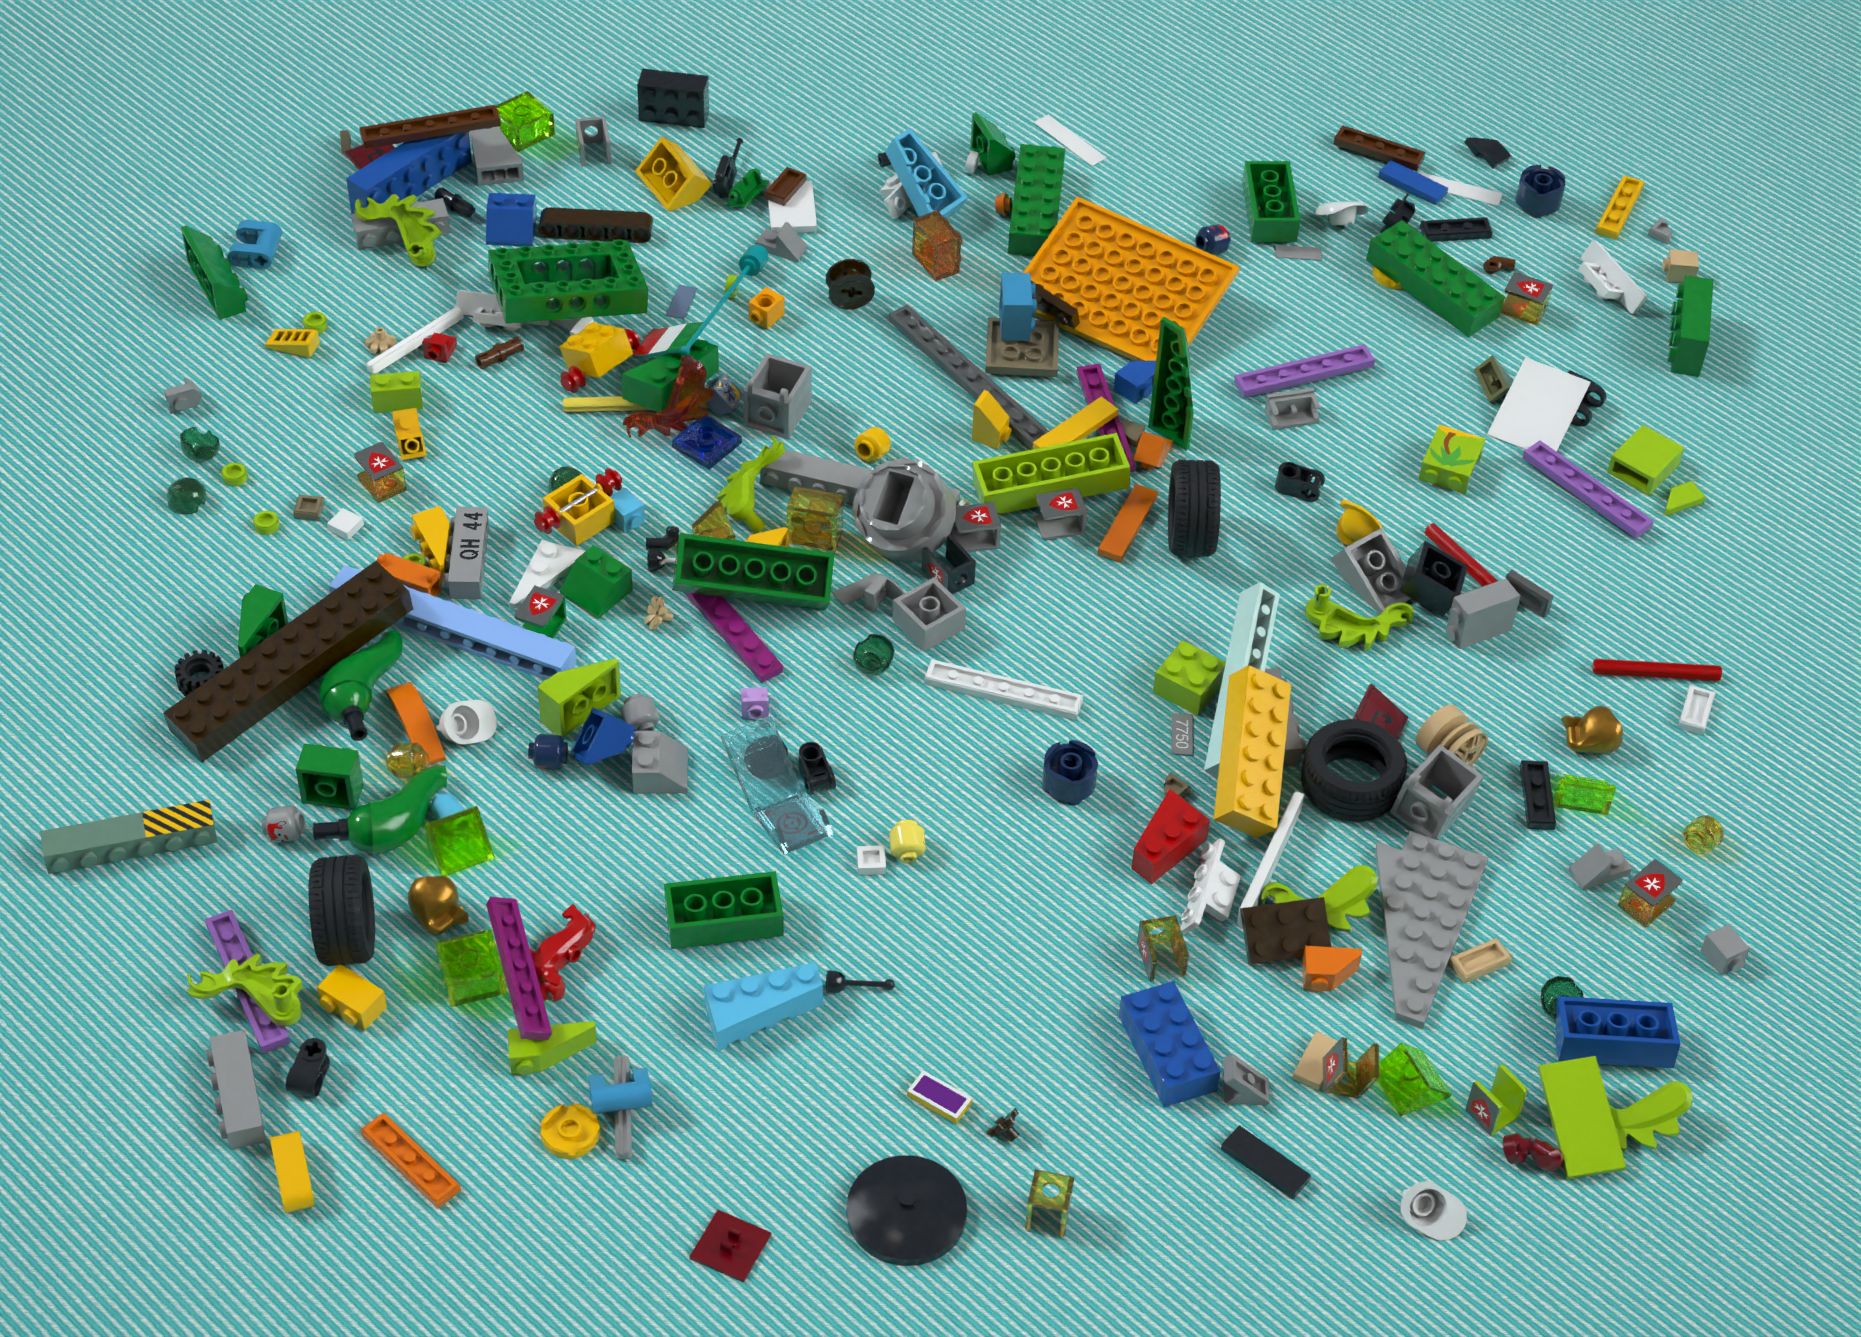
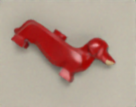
(561, 949)

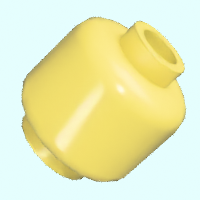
(907, 841)

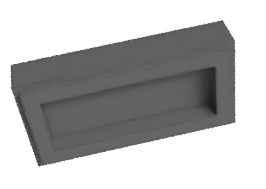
(1531, 594)

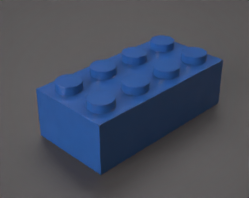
(1169, 1044)

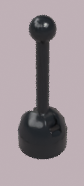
(837, 982)

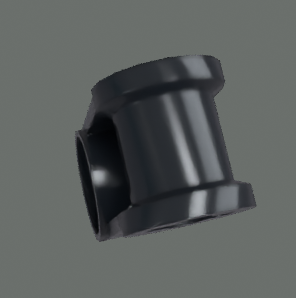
(1296, 481)
(815, 768)
(308, 1069)

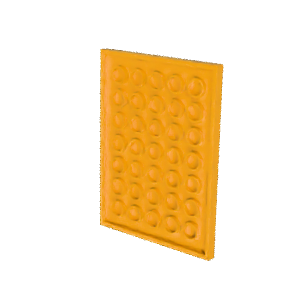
(1127, 279)

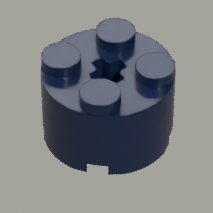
(1540, 190)
(1070, 772)

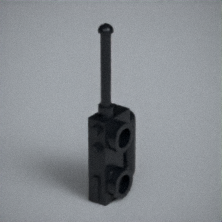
(726, 173)

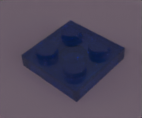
(706, 441)

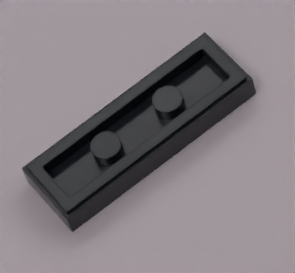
(1456, 229)
(1537, 795)
(1266, 1162)

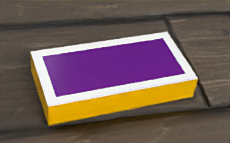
(939, 1097)

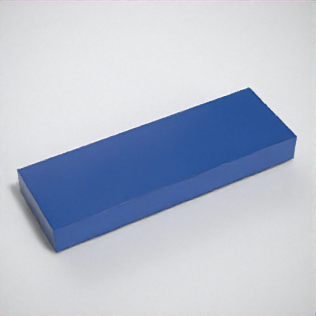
(1413, 182)

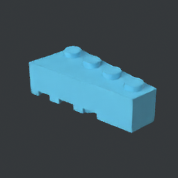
(923, 176)
(760, 1000)

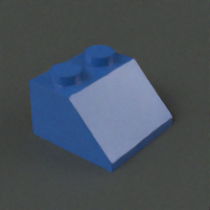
(510, 219)
(601, 737)

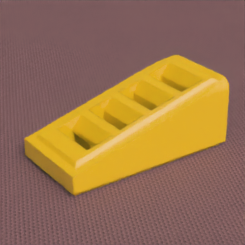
(300, 341)

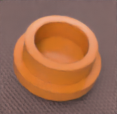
(1003, 204)

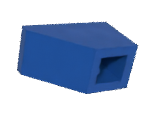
(1135, 380)

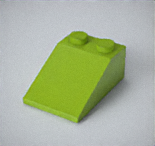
(572, 693)

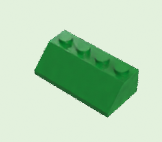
(214, 273)

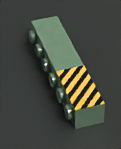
(128, 836)

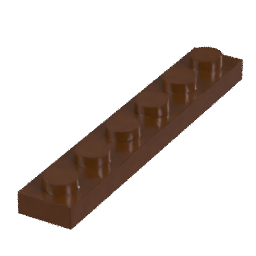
(429, 126)

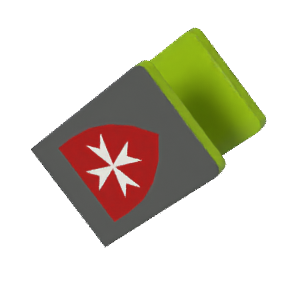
(1504, 1098)

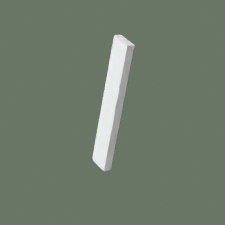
(1003, 689)
(1273, 853)

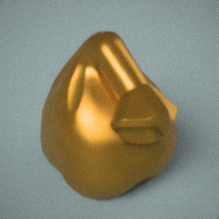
(1594, 732)
(435, 902)

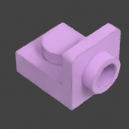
(754, 703)

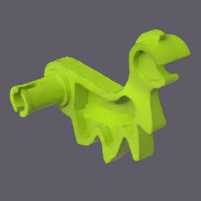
(412, 223)
(739, 494)
(1351, 627)
(1342, 899)
(263, 983)
(1652, 1114)

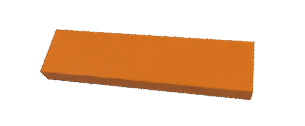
(1127, 523)
(410, 1160)

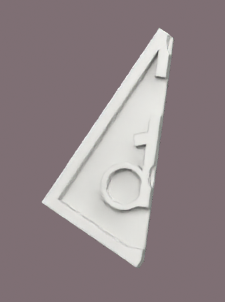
(545, 568)

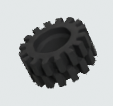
(194, 664)

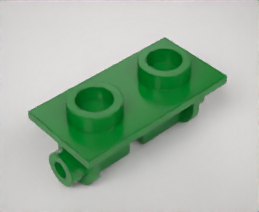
(747, 190)

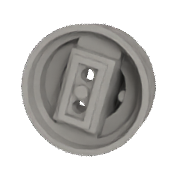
(904, 509)

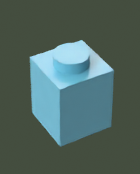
(628, 510)

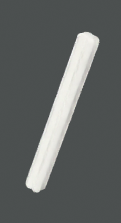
(414, 340)

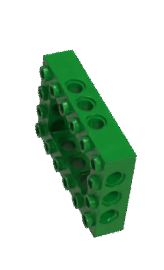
(620, 294)

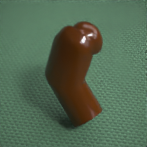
(1497, 263)

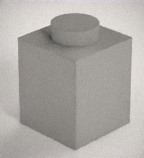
(1725, 950)

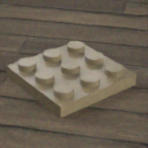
(1025, 358)

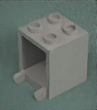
(777, 396)
(1423, 808)

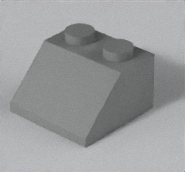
(659, 763)

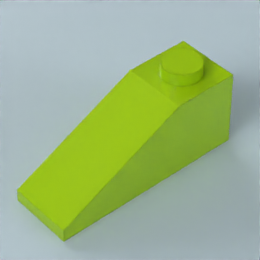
(534, 1056)

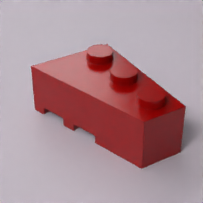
(1169, 837)

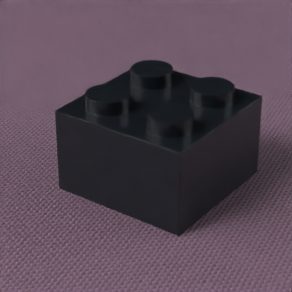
(1433, 578)

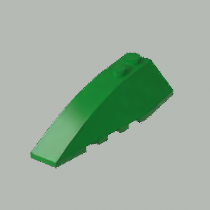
(1171, 394)

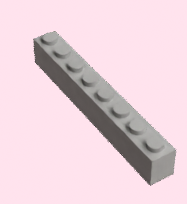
(818, 474)

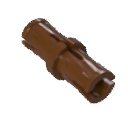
(499, 352)

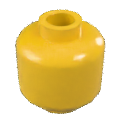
(872, 444)

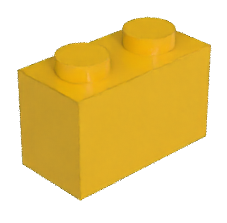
(351, 997)

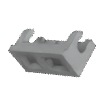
(1292, 408)

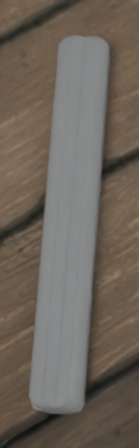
(623, 1142)

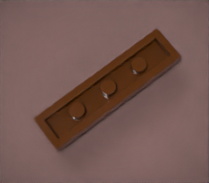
(1379, 148)

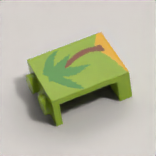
(1451, 458)

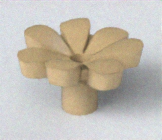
(380, 341)
(657, 613)

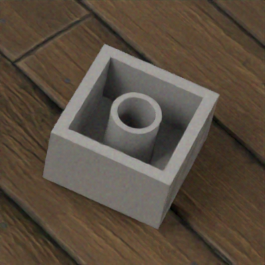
(929, 614)

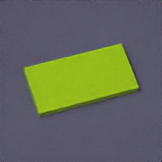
(1581, 1117)

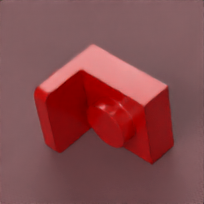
(439, 347)

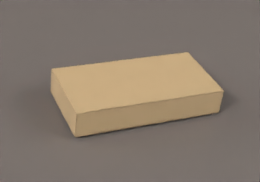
(1480, 960)
(1310, 1067)

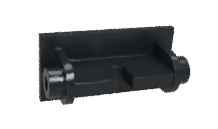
(1401, 210)

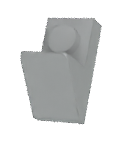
(784, 243)
(1599, 867)
(1243, 1083)

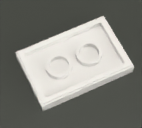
(797, 212)

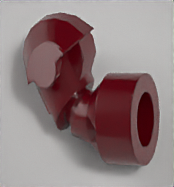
(1544, 1154)

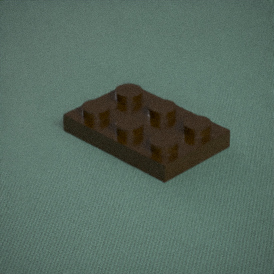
(1284, 929)

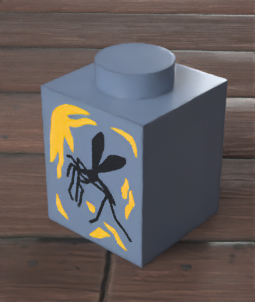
(725, 395)

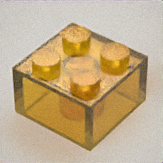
(815, 518)

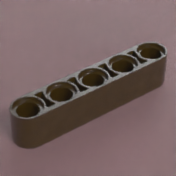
(595, 225)

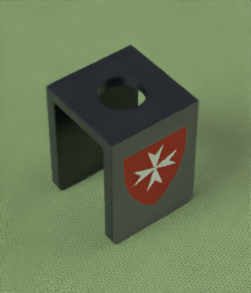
(961, 561)

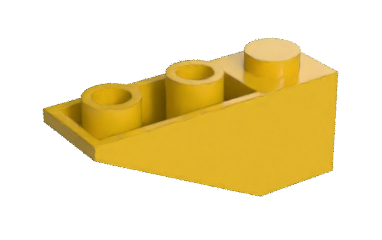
(433, 533)

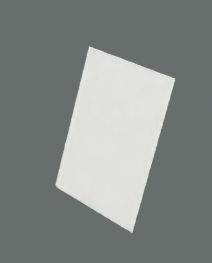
(1538, 406)

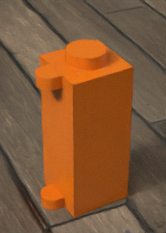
(412, 574)

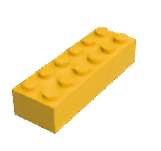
(1252, 752)

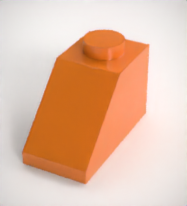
(1152, 450)
(1328, 966)

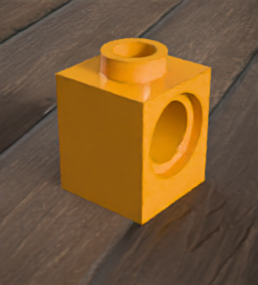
(766, 308)

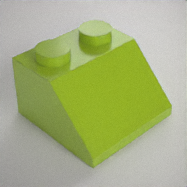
(396, 391)

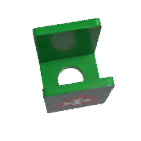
(542, 611)

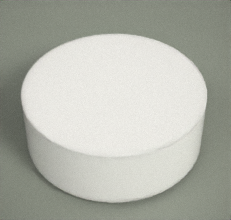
(972, 162)

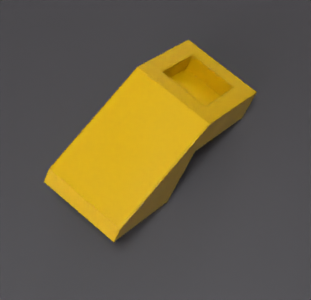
(408, 433)

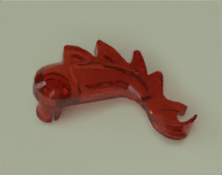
(683, 404)

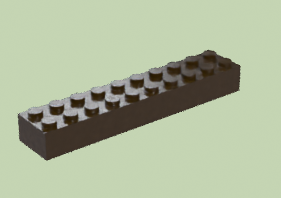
(288, 661)

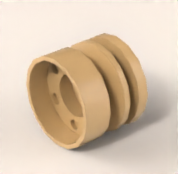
(1454, 732)

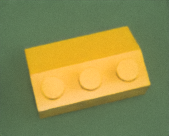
(672, 175)

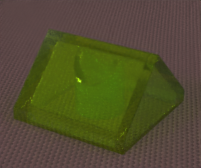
(1583, 794)
(458, 841)
(1410, 1080)

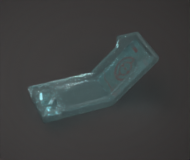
(773, 787)

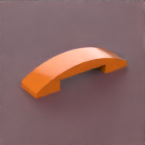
(416, 720)

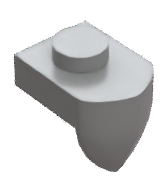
(182, 396)
(878, 590)

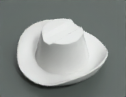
(1342, 212)

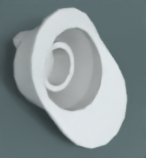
(468, 722)
(1433, 1211)

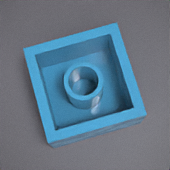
(1016, 306)

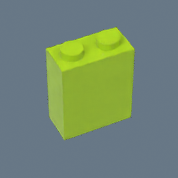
(1645, 460)

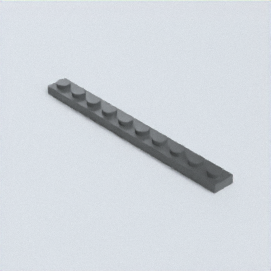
(964, 371)

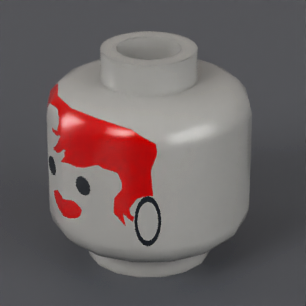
(283, 824)

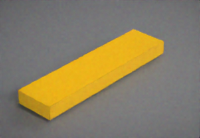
(1619, 207)
(1080, 424)

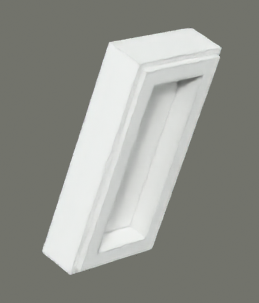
(1696, 710)

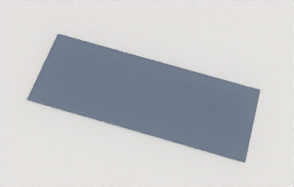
(681, 301)

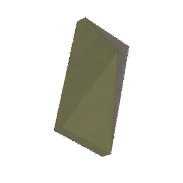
(1493, 379)

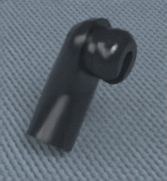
(666, 541)

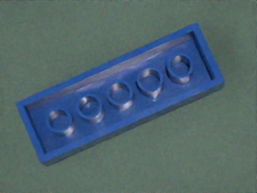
(409, 169)

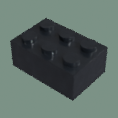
(673, 98)

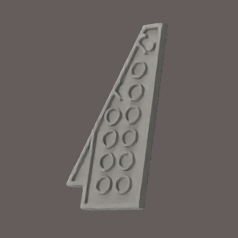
(1424, 907)

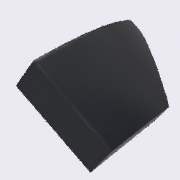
(1490, 149)

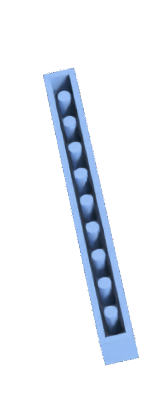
(480, 633)

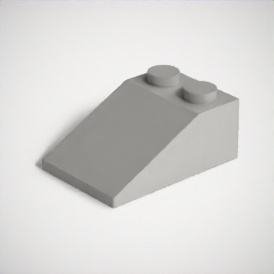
(1373, 570)

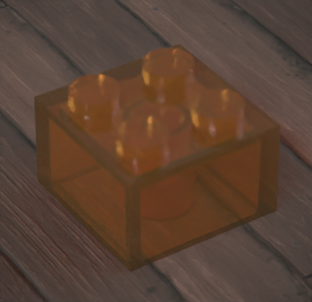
(936, 245)

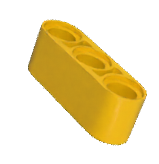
(292, 1172)

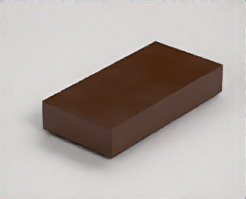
(785, 186)

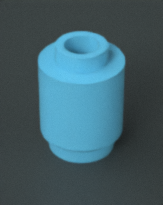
(445, 805)

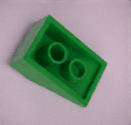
(261, 616)

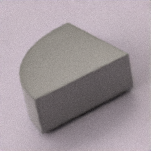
(1660, 231)

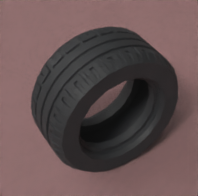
(1194, 508)
(1361, 742)
(341, 910)

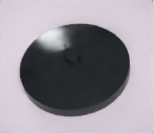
(906, 1210)

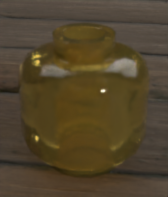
(407, 760)
(1703, 834)

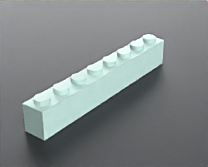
(1247, 647)

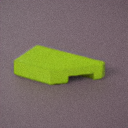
(1684, 497)

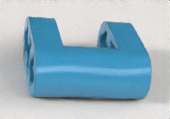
(260, 245)
(620, 1096)

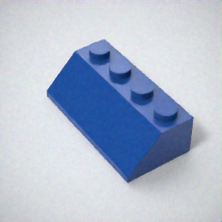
(1617, 1031)

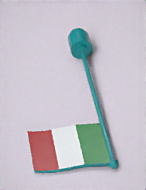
(681, 337)

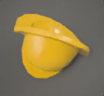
(1355, 523)

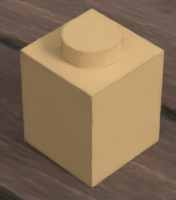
(1680, 264)

